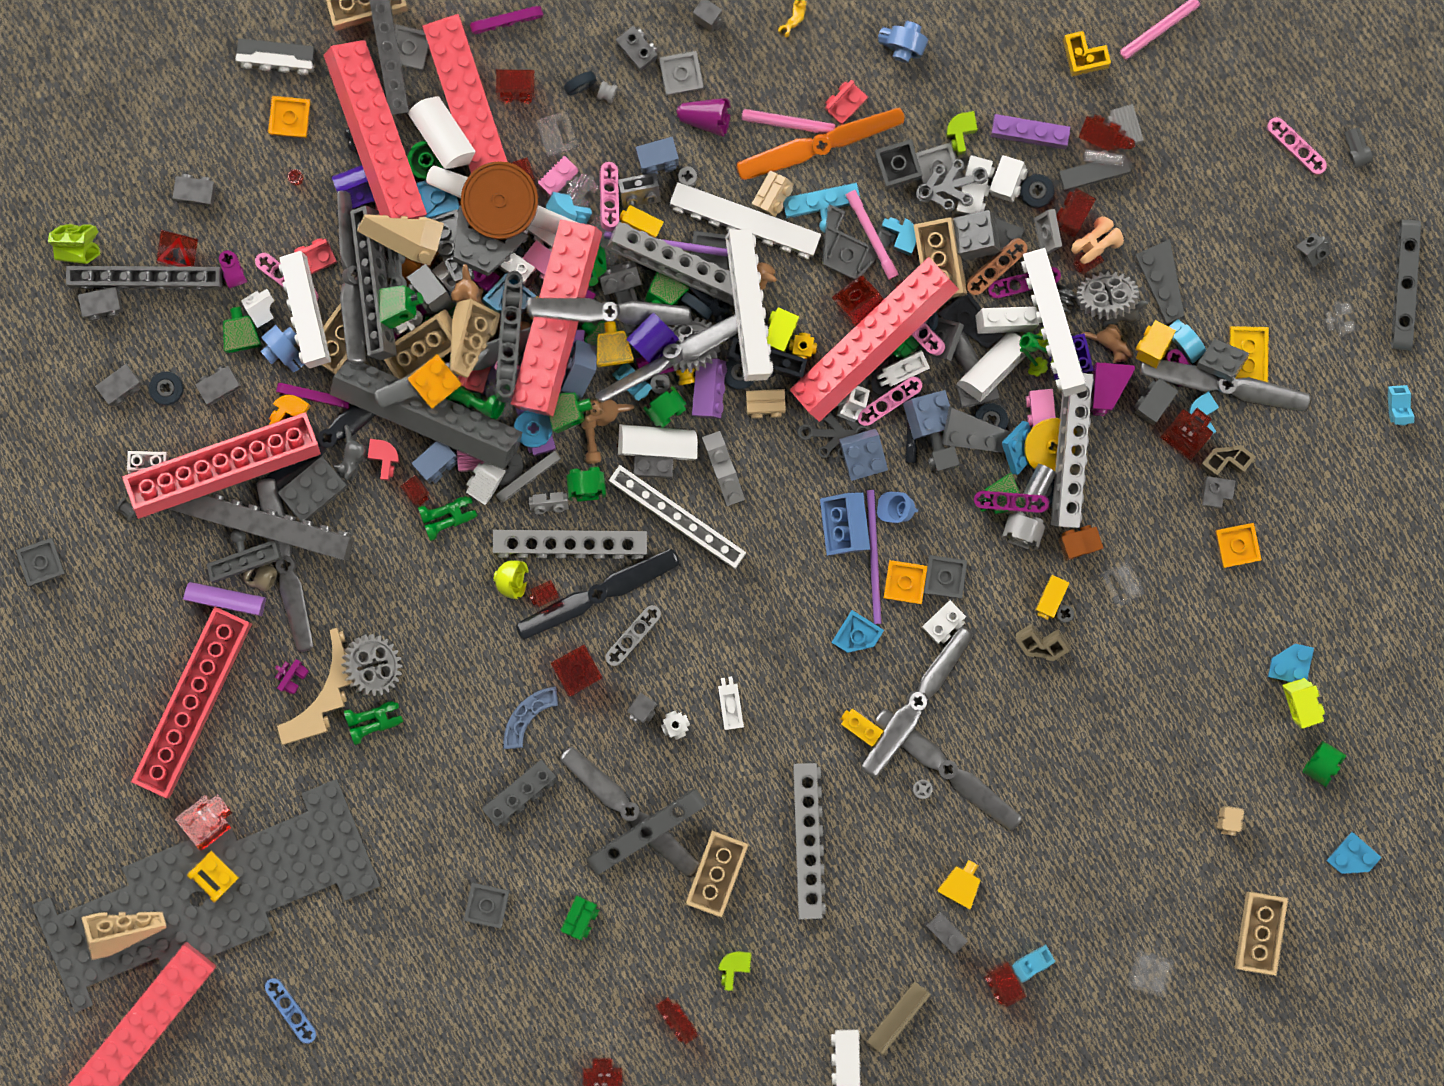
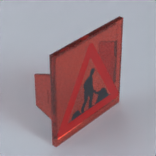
(176, 250)

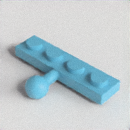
(818, 201)

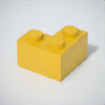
(1082, 59)
(1155, 344)

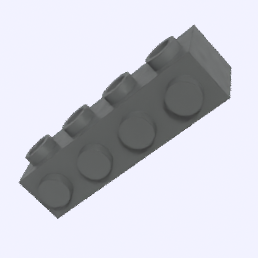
(519, 793)

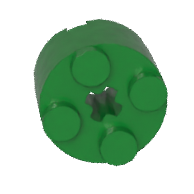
(416, 160)
(665, 406)
(586, 484)
(1324, 763)

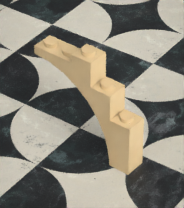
(312, 720)

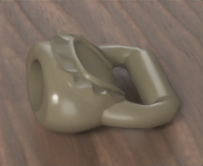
(263, 579)

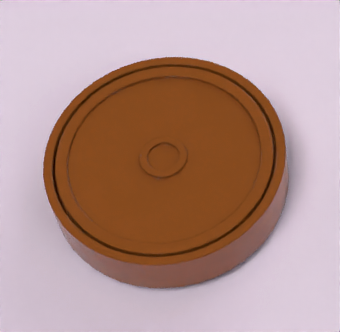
(499, 200)

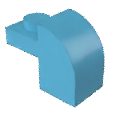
(563, 205)
(906, 235)
(1187, 341)
(639, 391)
(1205, 404)
(1400, 405)
(1033, 963)

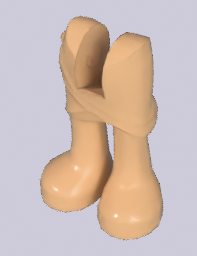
(1091, 246)

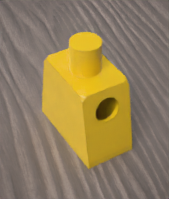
(961, 885)

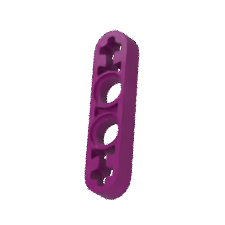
(506, 19)
(1023, 284)
(311, 395)
(1011, 501)

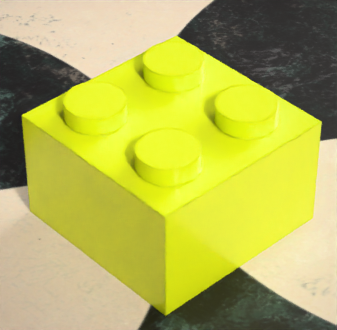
(781, 329)
(1303, 703)

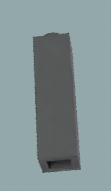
(1092, 174)

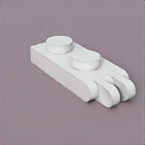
(904, 369)
(730, 705)

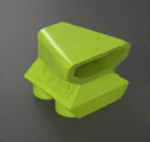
(74, 243)

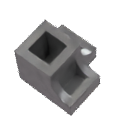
(1216, 490)

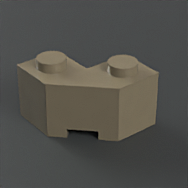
(1235, 456)
(1049, 647)

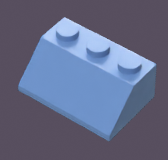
(845, 523)

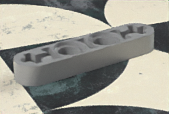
(528, 476)
(630, 633)

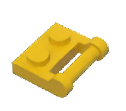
(217, 871)

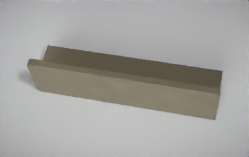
(898, 1018)

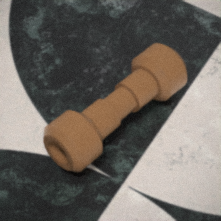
(593, 456)

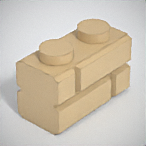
(772, 194)
(765, 403)
(1230, 820)

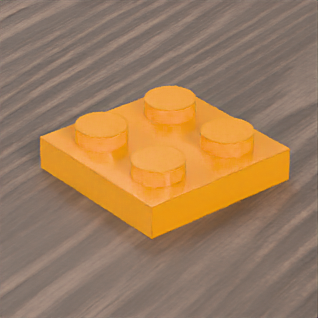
(289, 117)
(434, 381)
(1238, 545)
(905, 582)

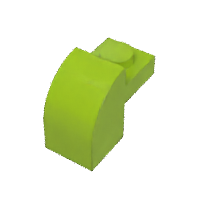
(961, 125)
(733, 962)

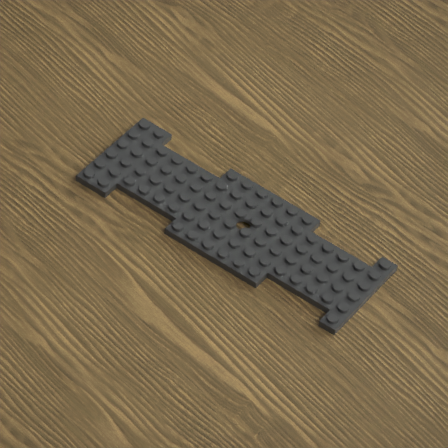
(271, 869)

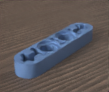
(288, 1012)

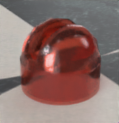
(293, 174)

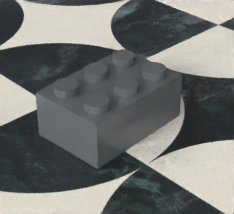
(313, 489)

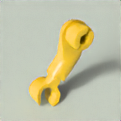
(798, 16)

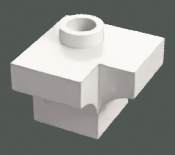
(259, 307)
(853, 404)

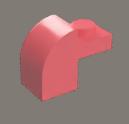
(385, 452)

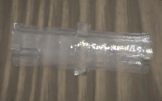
(1104, 157)

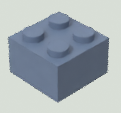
(657, 156)
(580, 368)
(927, 414)
(863, 454)
(435, 461)

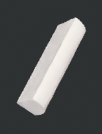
(442, 133)
(992, 367)
(657, 442)

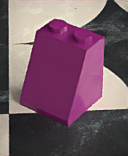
(1108, 386)

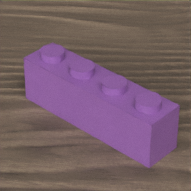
(1030, 131)

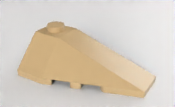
(409, 237)
(471, 330)
(113, 933)

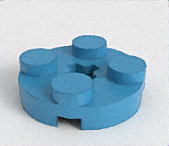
(540, 437)

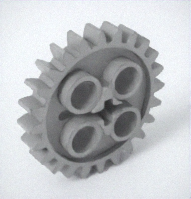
(1120, 291)
(686, 331)
(367, 648)

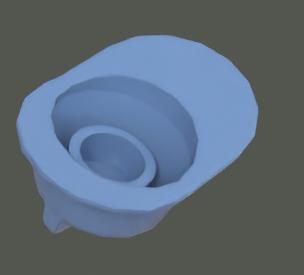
(895, 507)

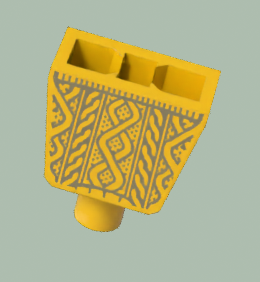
(613, 347)

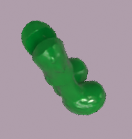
(491, 408)
(453, 509)
(382, 722)

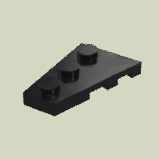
(964, 311)

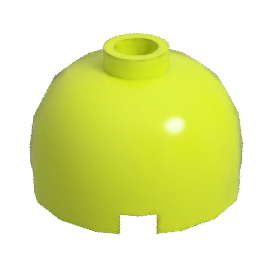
(510, 579)

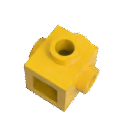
(803, 353)

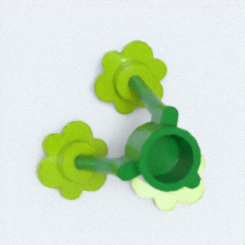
(1032, 343)

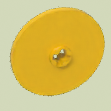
(1040, 439)

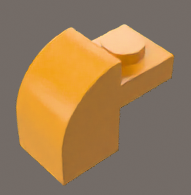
(288, 405)

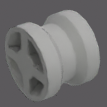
(607, 92)
(687, 179)
(660, 380)
(922, 787)

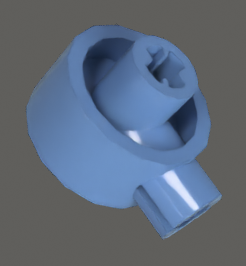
(904, 41)
(281, 347)

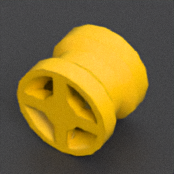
(685, 377)

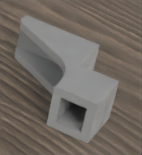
(723, 468)

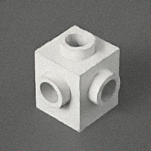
(680, 731)

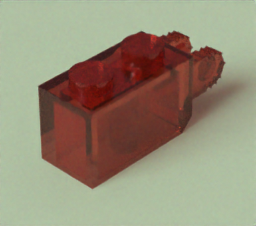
(1105, 134)

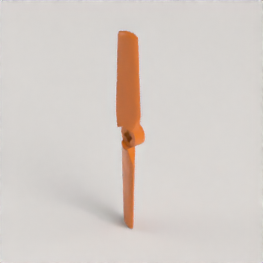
(803, 149)

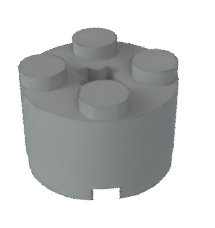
(1024, 530)

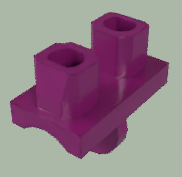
(484, 281)
(296, 669)

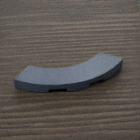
(525, 713)

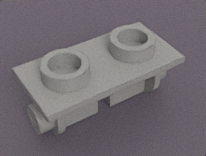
(557, 503)

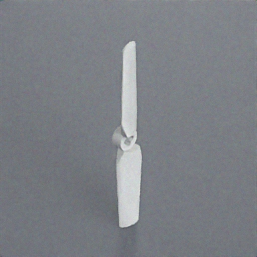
(454, 182)

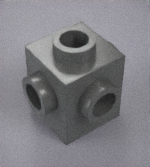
(1313, 249)

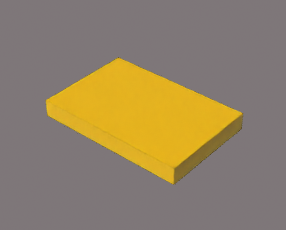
(1255, 342)

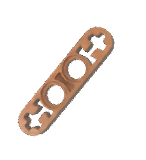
(994, 263)

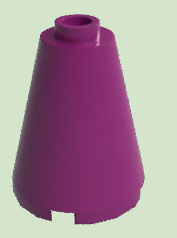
(706, 115)

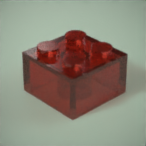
(516, 85)
(1076, 210)
(857, 300)
(576, 670)
(1005, 984)

